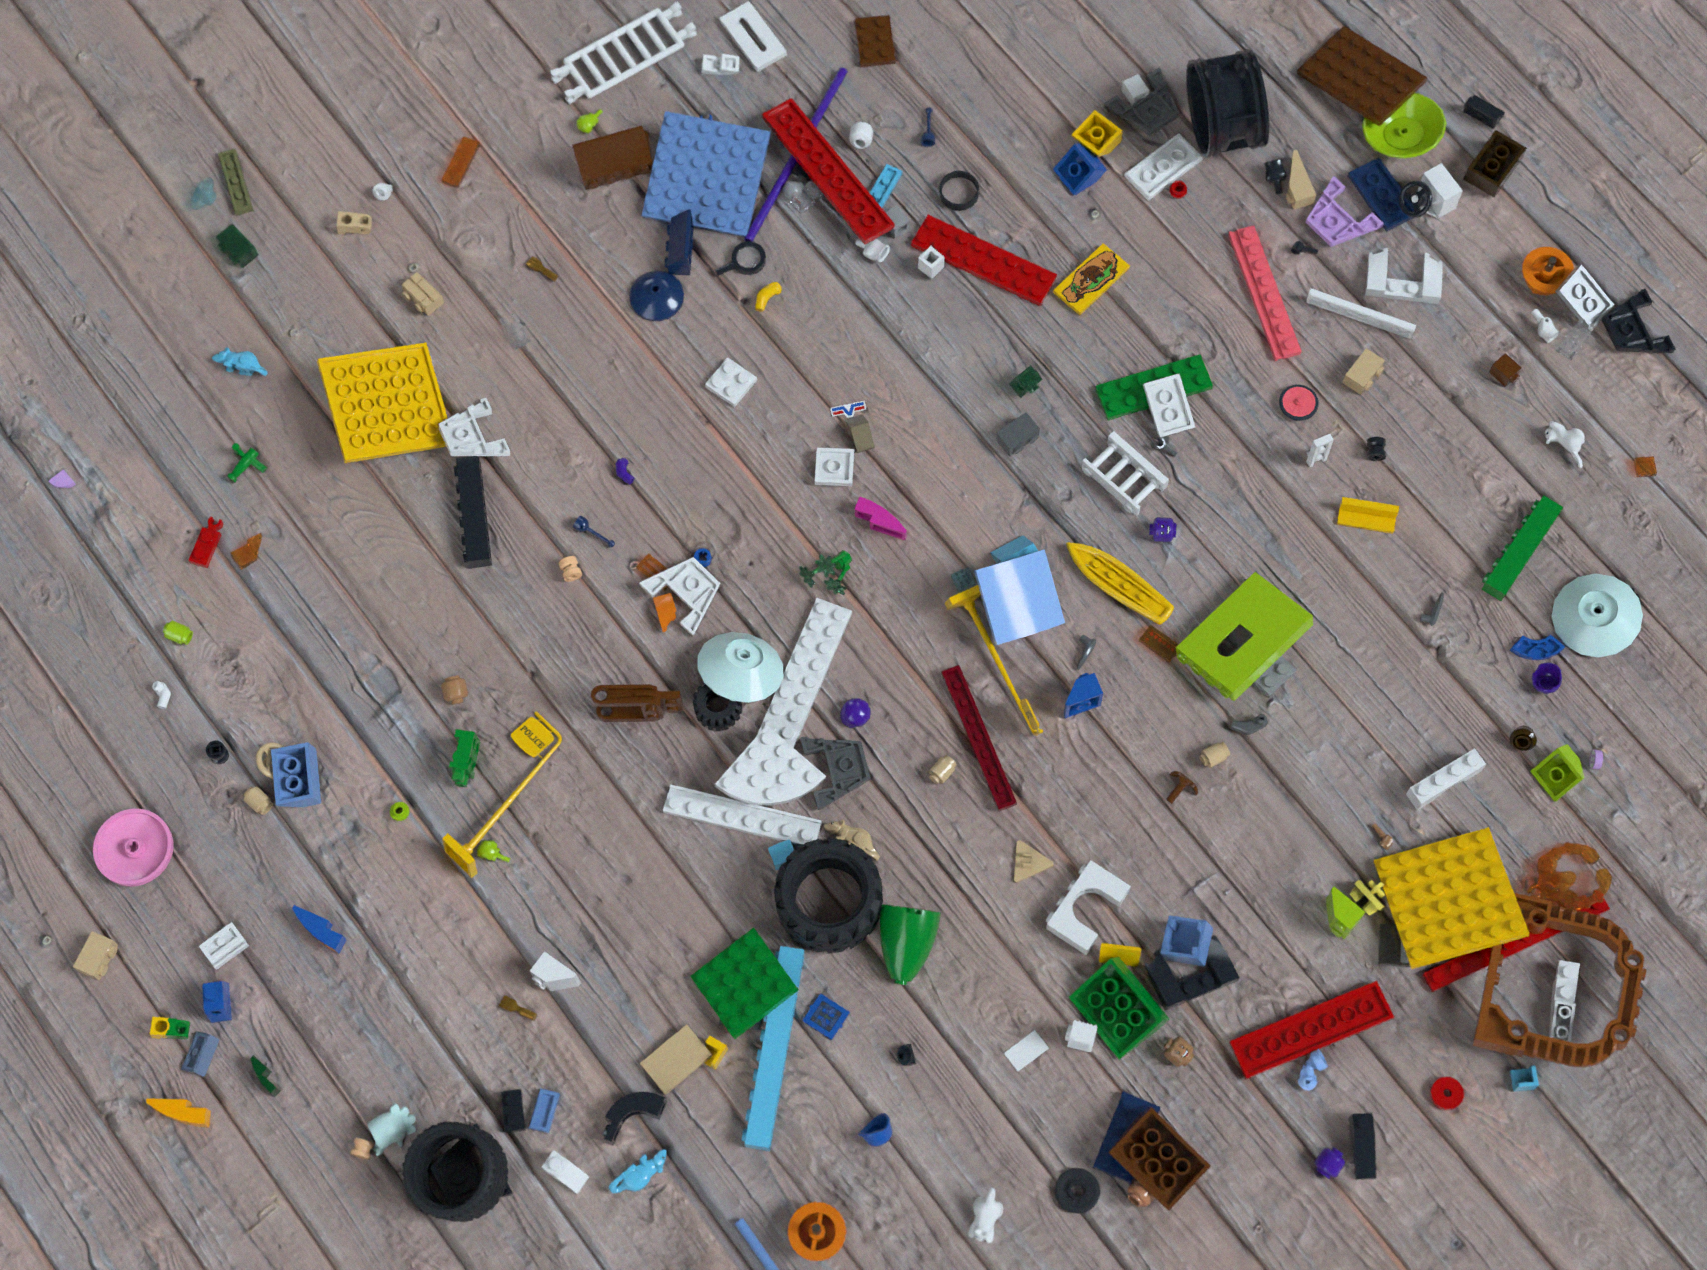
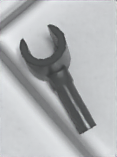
(1162, 445)

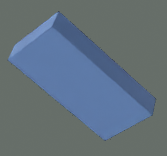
(544, 1110)

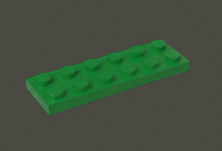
(1128, 395)

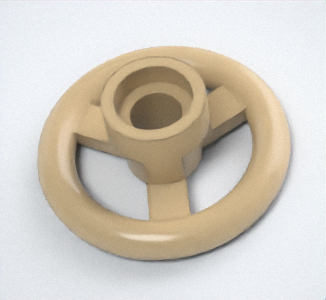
(266, 765)

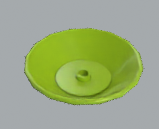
(1417, 118)

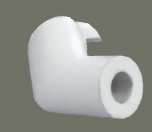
(163, 692)

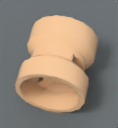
(570, 569)

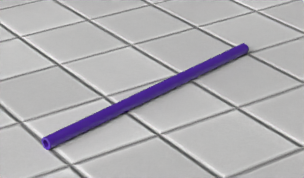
(789, 166)

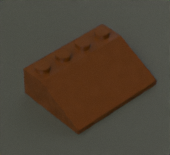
(613, 157)
(1159, 1158)

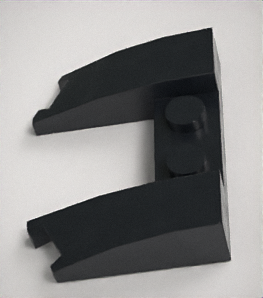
(1174, 993)

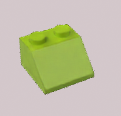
(1342, 913)

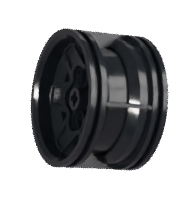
(1227, 103)

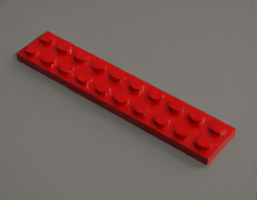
(828, 171)

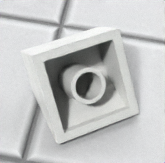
(552, 974)

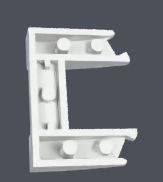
(1380, 286)

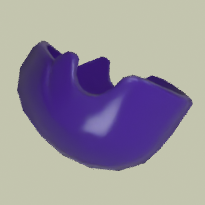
(1547, 678)
(855, 712)

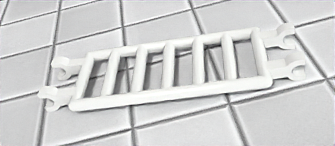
(678, 37)

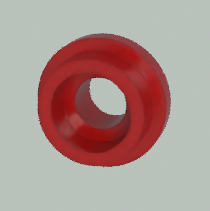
(1178, 185)

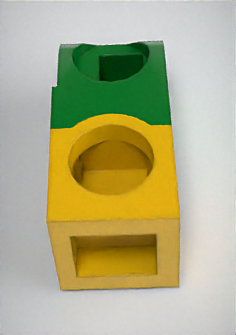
(169, 1028)

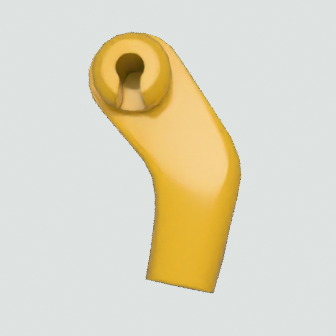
(765, 294)

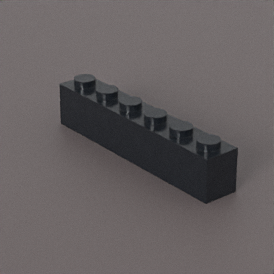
(473, 512)

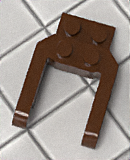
(636, 702)

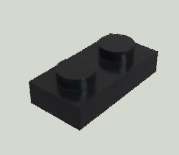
(513, 1111)

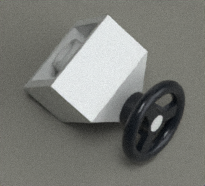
(1435, 195)

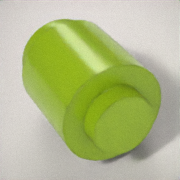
(177, 632)

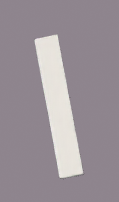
(1361, 313)

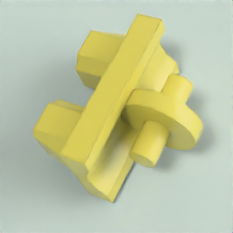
(1374, 903)

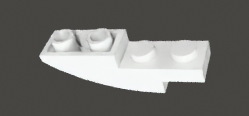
(1563, 1000)

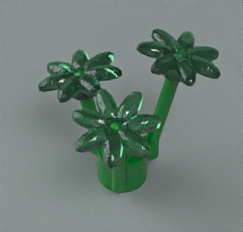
(840, 561)

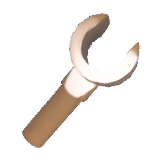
(1386, 841)

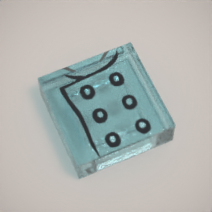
(963, 580)

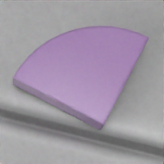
(62, 480)

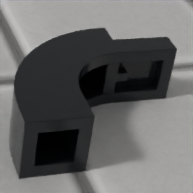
(630, 1105)

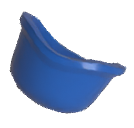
(877, 1131)

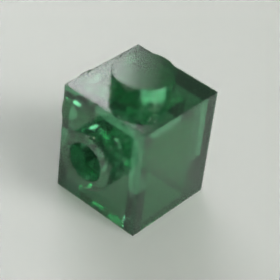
(1026, 382)

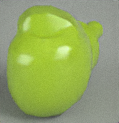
(587, 122)
(489, 850)

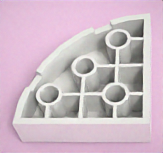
(769, 773)

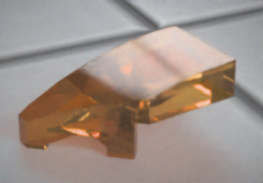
(248, 553)

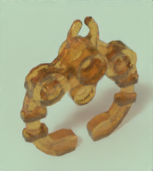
(1563, 881)

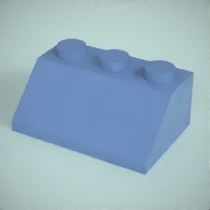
(296, 776)

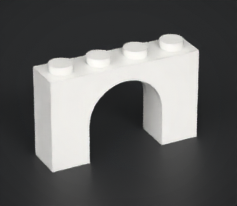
(1091, 880)

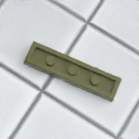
(235, 182)

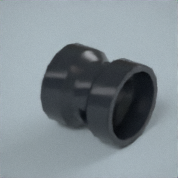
(1376, 448)
(217, 756)

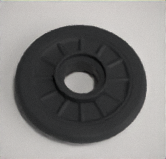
(1074, 1203)

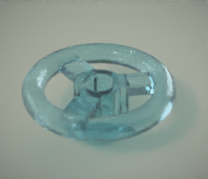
(203, 192)

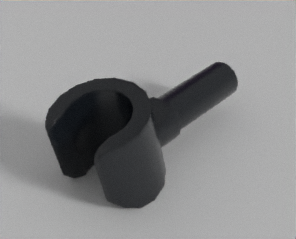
(1299, 246)

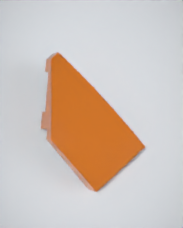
(665, 609)

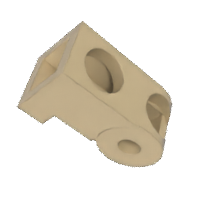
(353, 223)

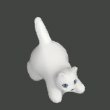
(1569, 439)
(986, 1213)

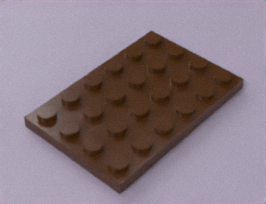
(1361, 75)

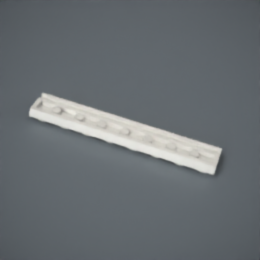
(741, 816)

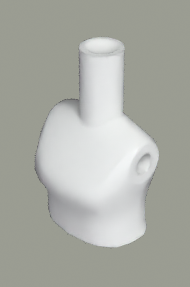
(874, 250)
(1545, 327)

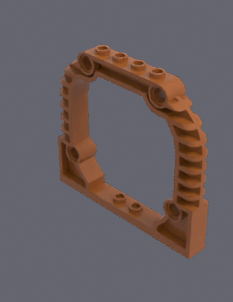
(1495, 1028)

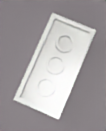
(1163, 167)

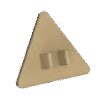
(1029, 862)

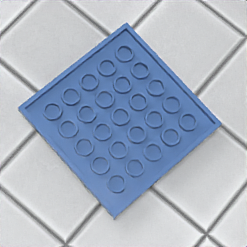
(708, 170)

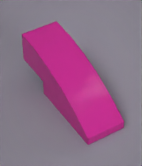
(879, 518)

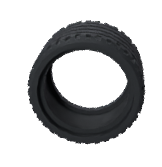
(418, 1163)

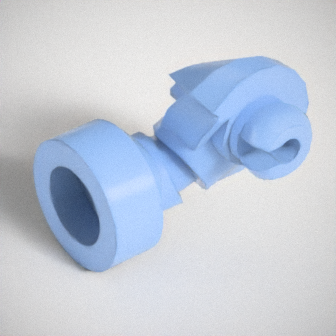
(1307, 1078)

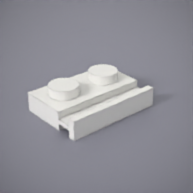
(223, 945)

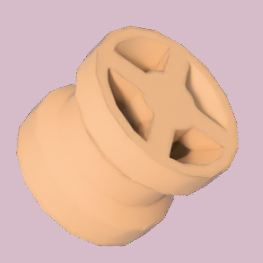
(362, 1148)

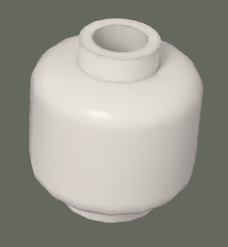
(861, 135)

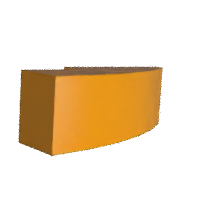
(181, 1111)

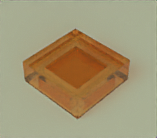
(1645, 466)

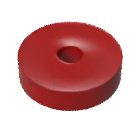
(1451, 1085)

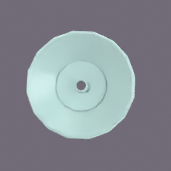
(1594, 632)
(740, 667)

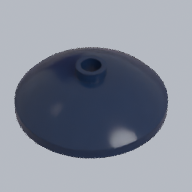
(659, 304)

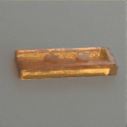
(460, 162)

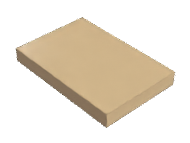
(676, 1059)

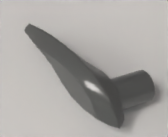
(1435, 611)
(1090, 644)

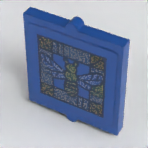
(826, 1016)

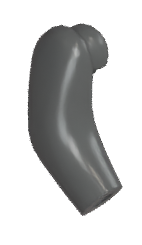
(1251, 726)

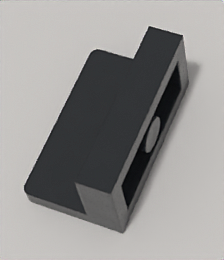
(1483, 111)

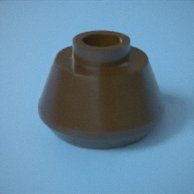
(1523, 738)

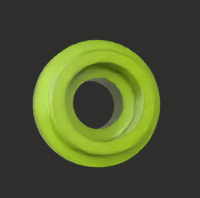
(403, 815)

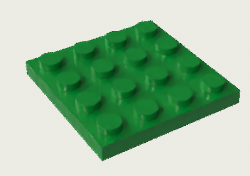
(744, 983)

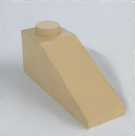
(1300, 189)

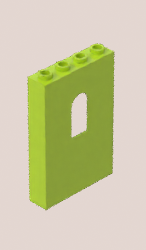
(1265, 613)

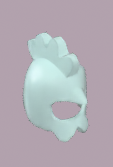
(391, 1127)

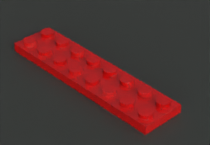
(985, 260)
(1311, 1030)

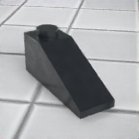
(1363, 1145)

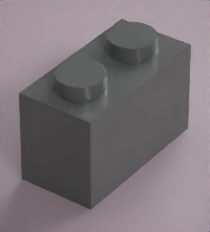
(1018, 434)

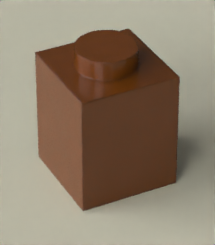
(1505, 370)

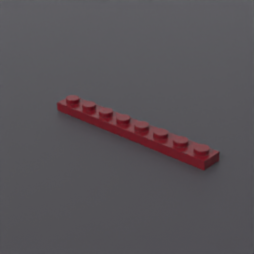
(979, 738)

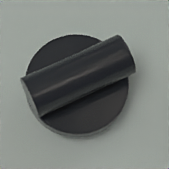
(905, 1055)

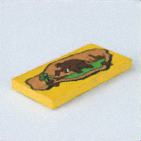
(1091, 279)

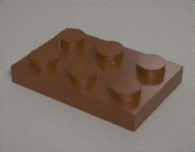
(875, 41)

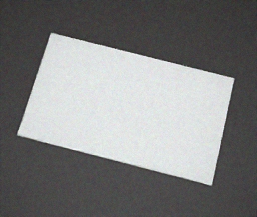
(1026, 1050)

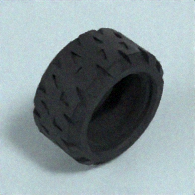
(823, 855)

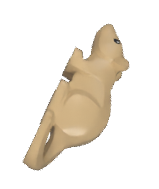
(853, 835)

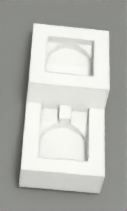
(721, 65)

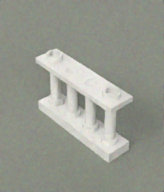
(1129, 456)

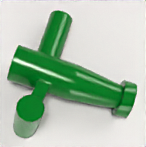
(247, 459)

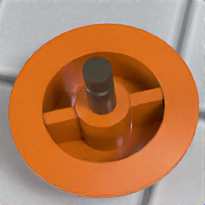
(1546, 269)
(816, 1231)

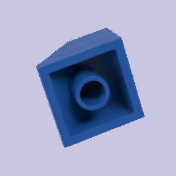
(1079, 169)
(1084, 695)

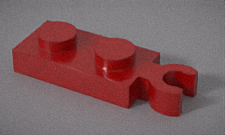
(206, 544)

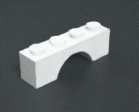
(1443, 779)

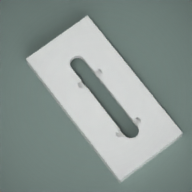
(758, 58)

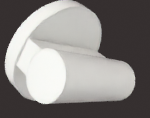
(382, 191)

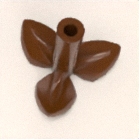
(1183, 782)

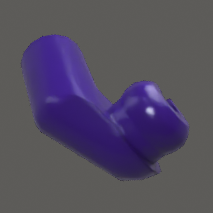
(621, 471)

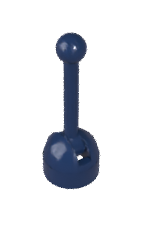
(928, 137)
(582, 525)

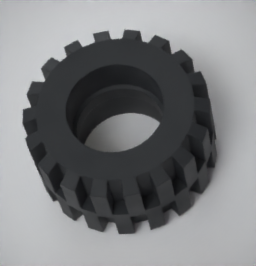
(714, 719)

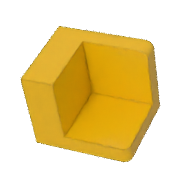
(718, 1051)

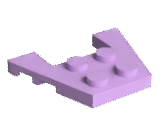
(1333, 222)

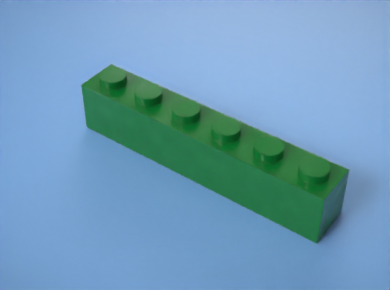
(1522, 548)

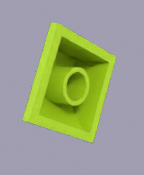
(1559, 772)

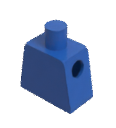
(217, 998)

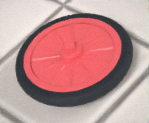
(1298, 402)

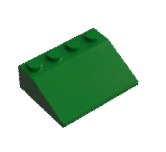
(1119, 1007)

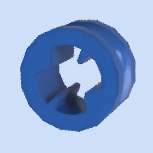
(702, 551)

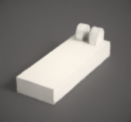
(1319, 449)

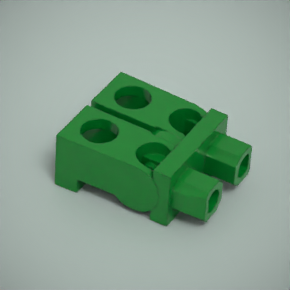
(464, 757)

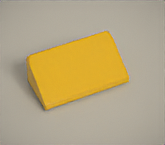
(1128, 954)

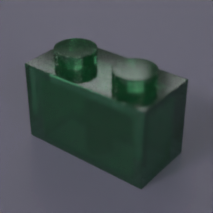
(238, 247)

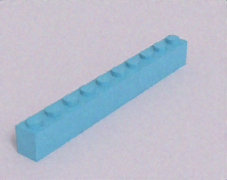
(772, 1059)

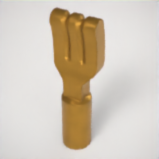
(537, 265)
(511, 1005)

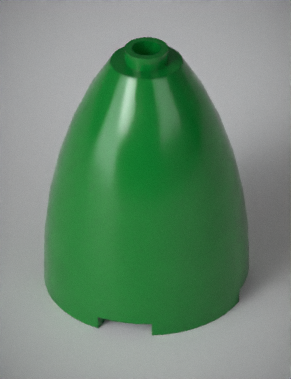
(906, 939)

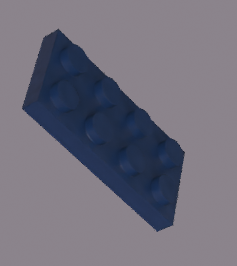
(1380, 193)
(1126, 1112)

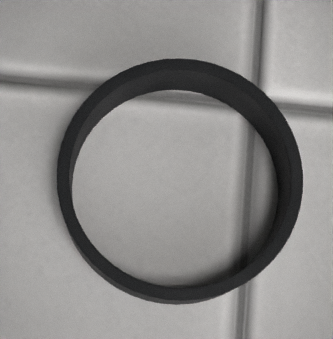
(959, 174)

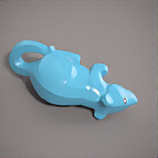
(242, 361)
(638, 1177)

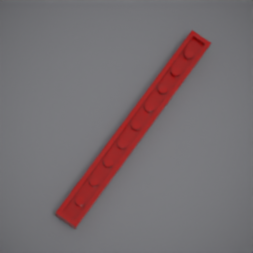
(1478, 960)

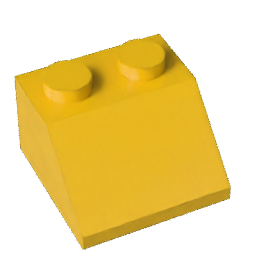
(1098, 134)

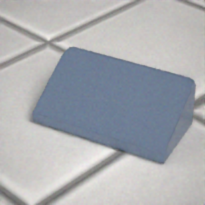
(200, 1054)

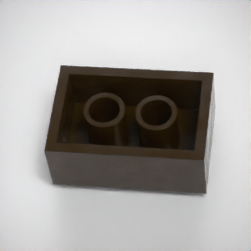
(1495, 163)

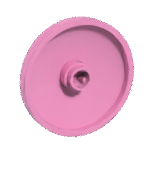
(133, 847)

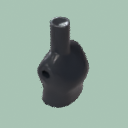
(1275, 174)

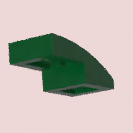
(262, 1073)

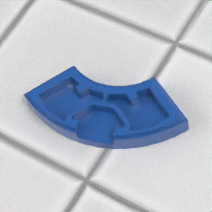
(1537, 649)

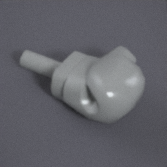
(793, 186)

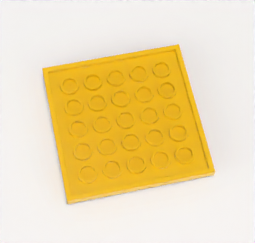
(384, 401)
(1450, 898)

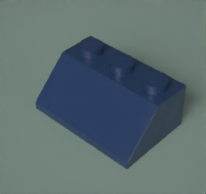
(680, 244)

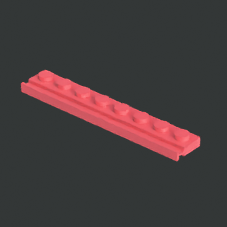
(1264, 293)

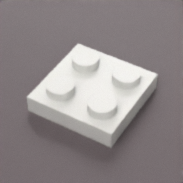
(731, 382)
(834, 467)

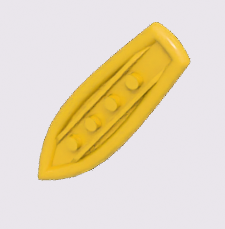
(1120, 582)

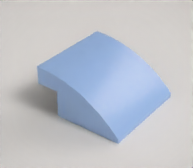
(1019, 597)

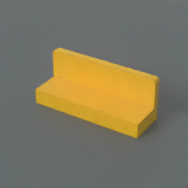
(1367, 515)

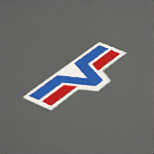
(848, 409)

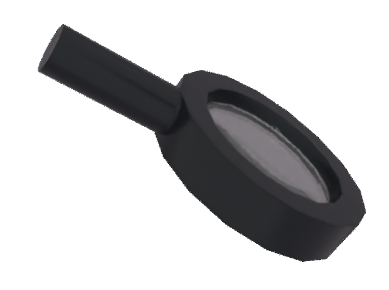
(746, 258)

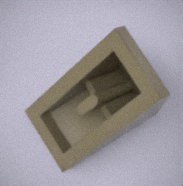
(860, 433)

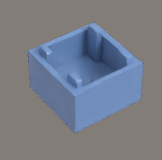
(1186, 940)

